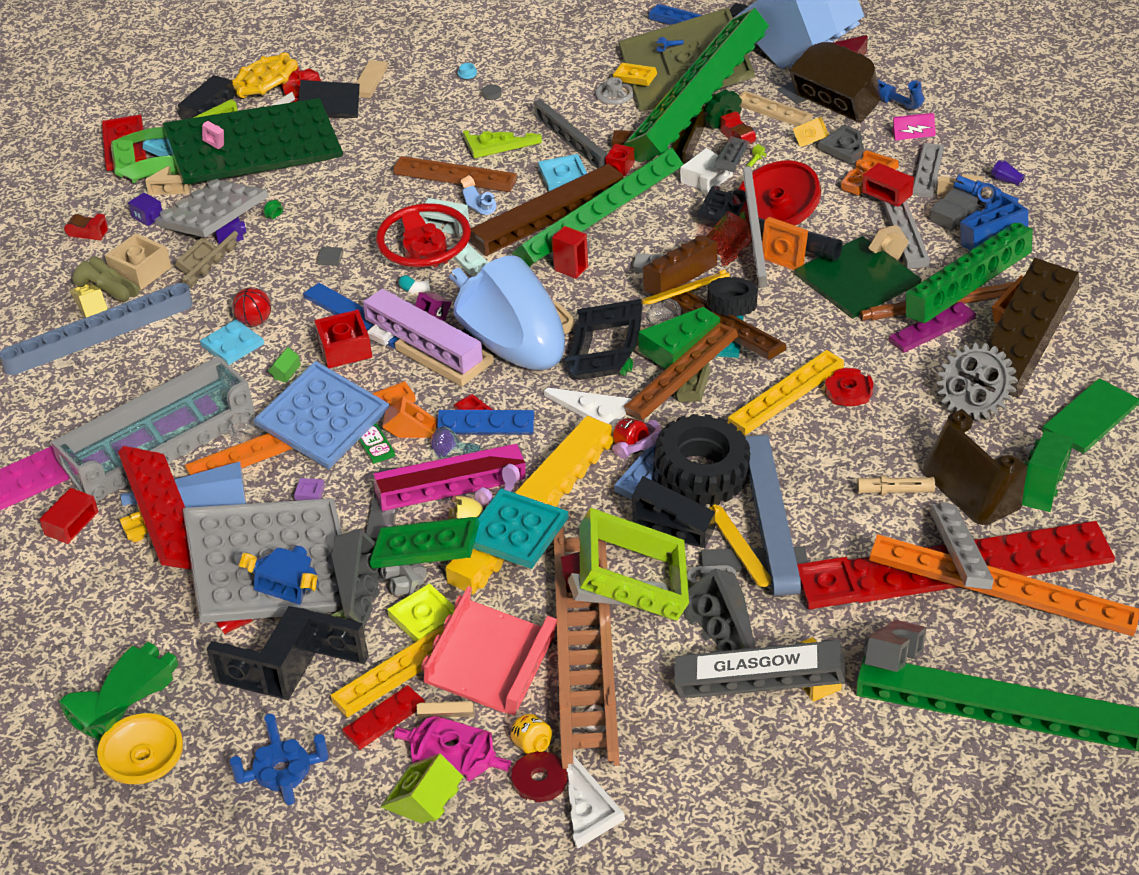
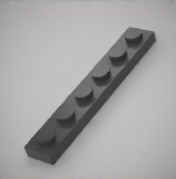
(569, 134)

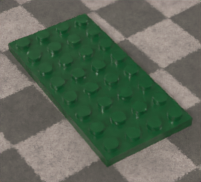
(253, 141)

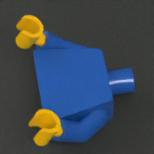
(282, 573)

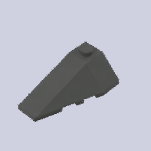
(721, 611)

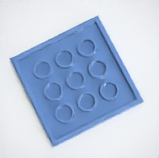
(321, 414)

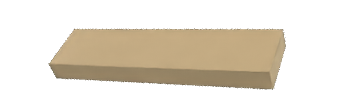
(774, 109)

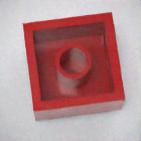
(343, 339)

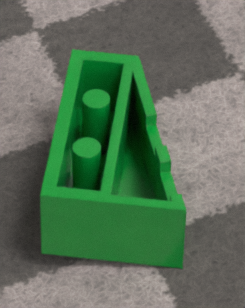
(674, 337)
(1045, 469)

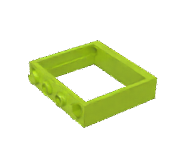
(642, 540)

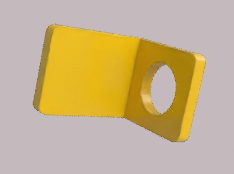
(810, 131)

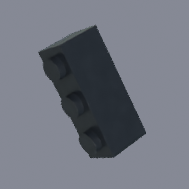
(207, 96)

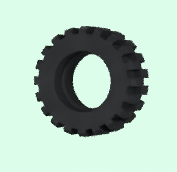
(705, 438)

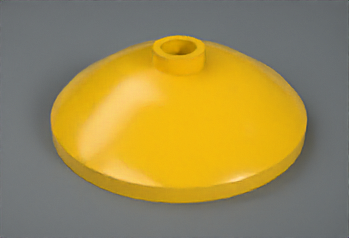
(137, 738)

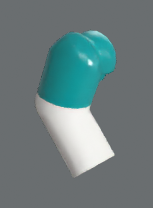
(412, 286)

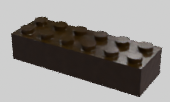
(1032, 318)

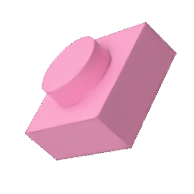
(213, 134)

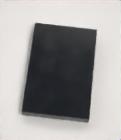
(338, 98)

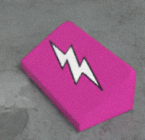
(914, 126)

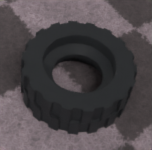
(732, 296)

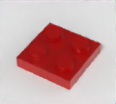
(828, 583)

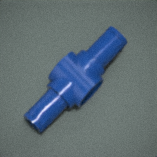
(975, 187)

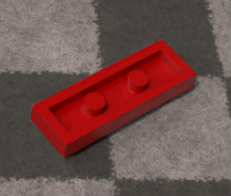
(383, 717)

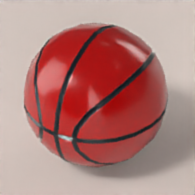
(251, 306)

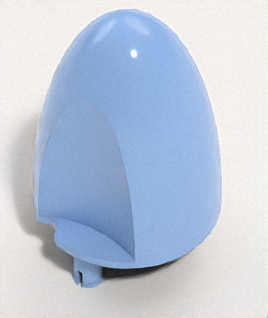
(510, 313)

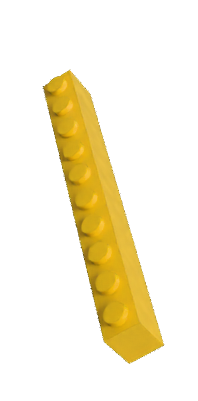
(545, 485)

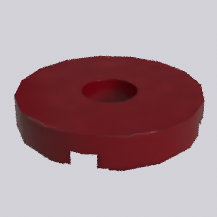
(542, 790)

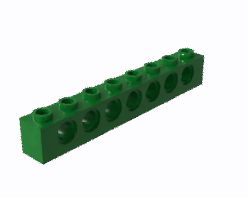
(968, 272)

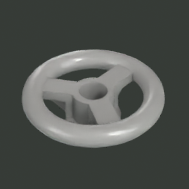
(614, 89)

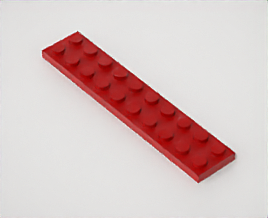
(1018, 553)

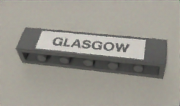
(760, 669)

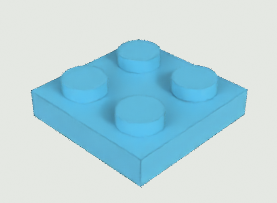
(561, 170)
(232, 342)

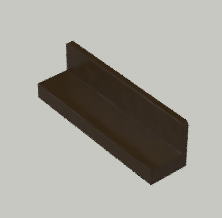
(689, 137)

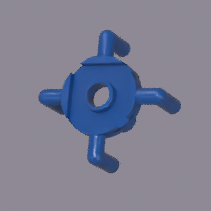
(277, 752)

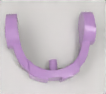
(624, 450)
(510, 476)

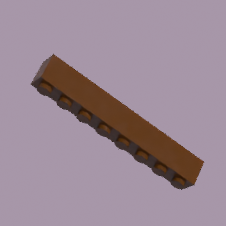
(542, 210)

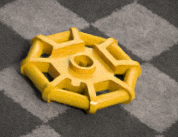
(264, 75)

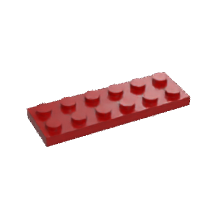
(159, 504)

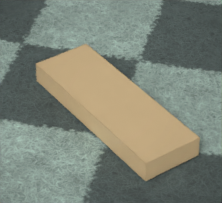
(371, 77)

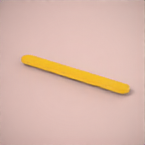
(684, 288)
(741, 547)

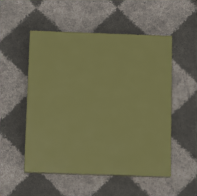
(677, 59)

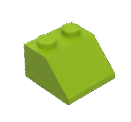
(424, 789)

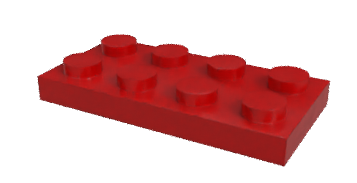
(120, 127)

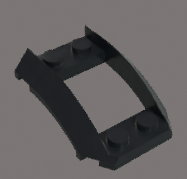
(598, 318)

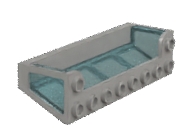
(164, 420)

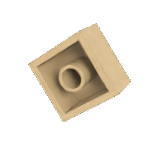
(139, 260)

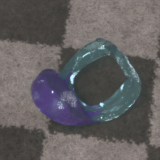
(446, 441)

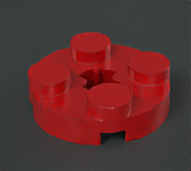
(858, 394)

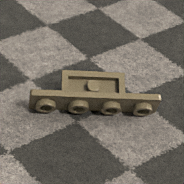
(201, 256)

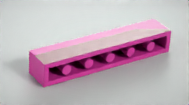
(445, 477)

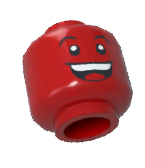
(630, 431)

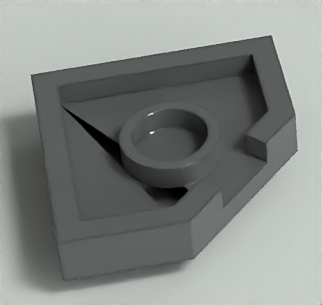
(843, 144)

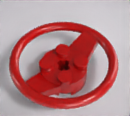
(423, 242)

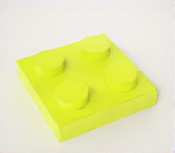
(421, 612)

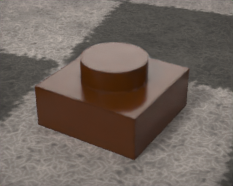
(621, 136)

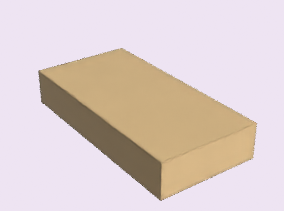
(446, 709)

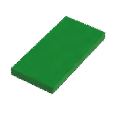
(1092, 414)
(424, 542)

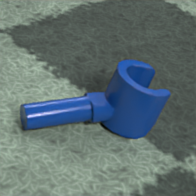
(667, 43)

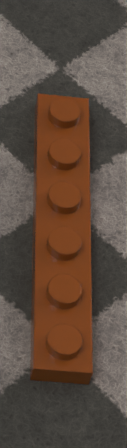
(454, 173)
(680, 371)

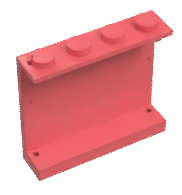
(487, 655)

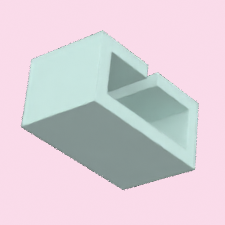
(438, 219)

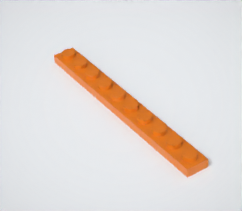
(269, 446)
(1009, 586)

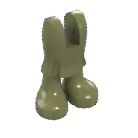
(105, 278)

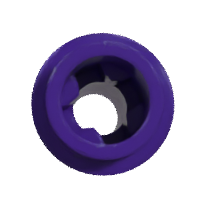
(1007, 173)

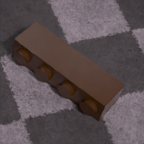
(680, 265)

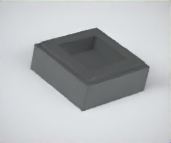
(330, 256)

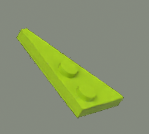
(496, 142)

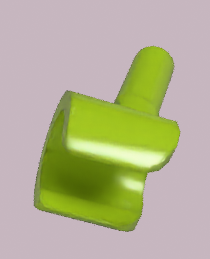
(757, 151)

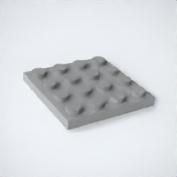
(210, 207)

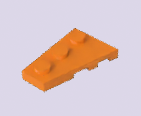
(854, 179)

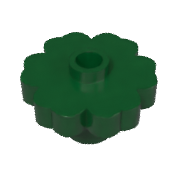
(720, 105)

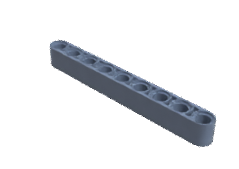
(95, 329)
(772, 518)

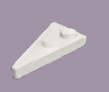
(601, 407)
(591, 806)

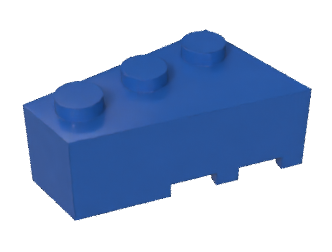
(993, 219)

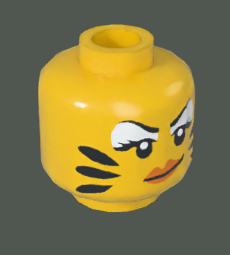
(531, 733)

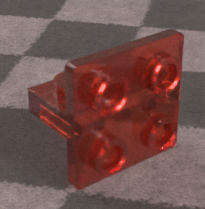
(731, 235)

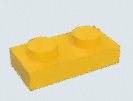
(635, 74)

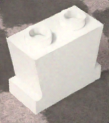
(701, 172)

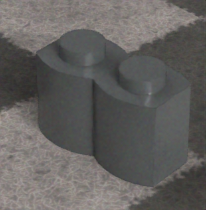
(953, 209)

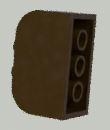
(837, 80)

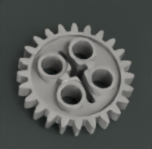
(987, 363)

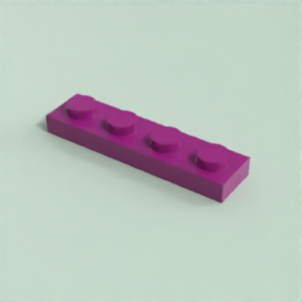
(923, 332)

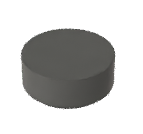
(491, 92)

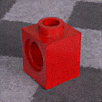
(621, 158)

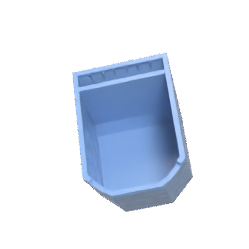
(802, 23)

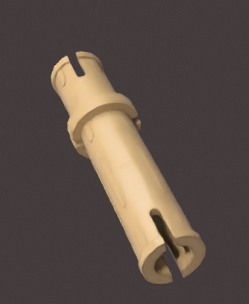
(895, 485)

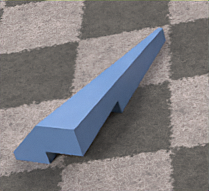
(207, 488)

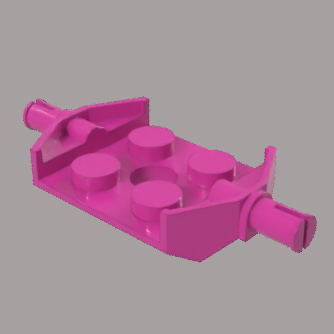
(469, 756)

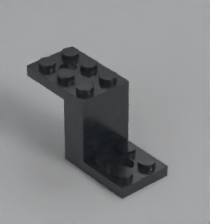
(288, 652)

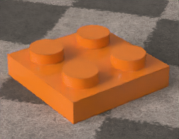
(784, 243)

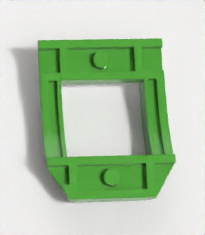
(124, 156)

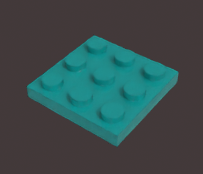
(518, 528)

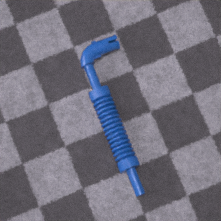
(916, 96)

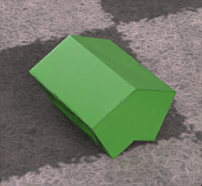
(285, 365)

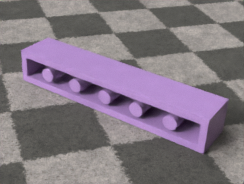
(423, 331)

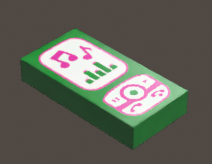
(376, 445)

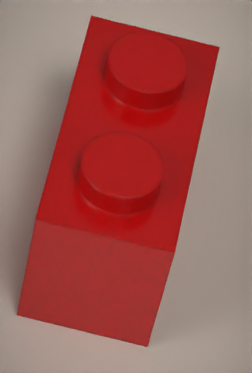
(888, 184)
(570, 252)
(69, 515)

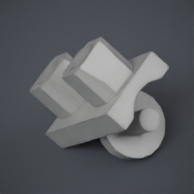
(404, 578)

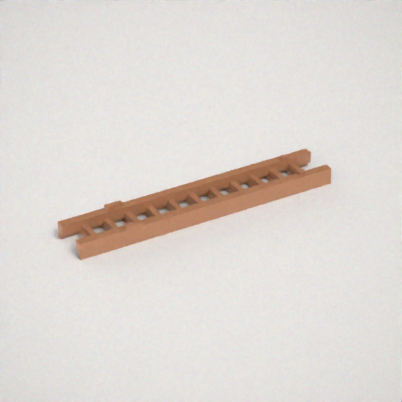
(585, 677)

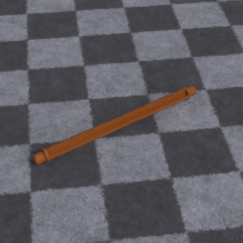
(899, 308)

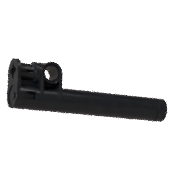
(720, 202)

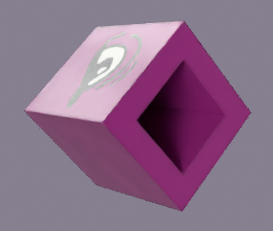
(433, 304)

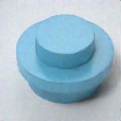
(467, 71)

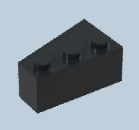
(672, 513)

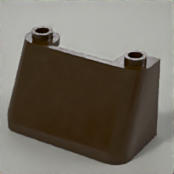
(970, 477)

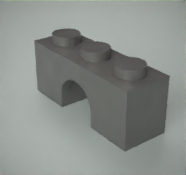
(894, 644)

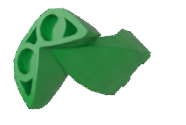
(130, 680)

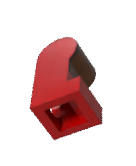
(733, 126)
(87, 227)

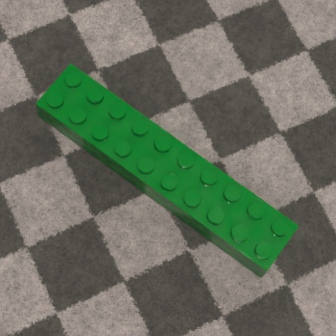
(697, 86)

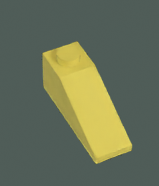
(89, 299)

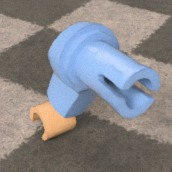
(479, 203)

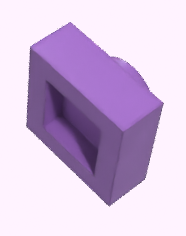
(309, 489)

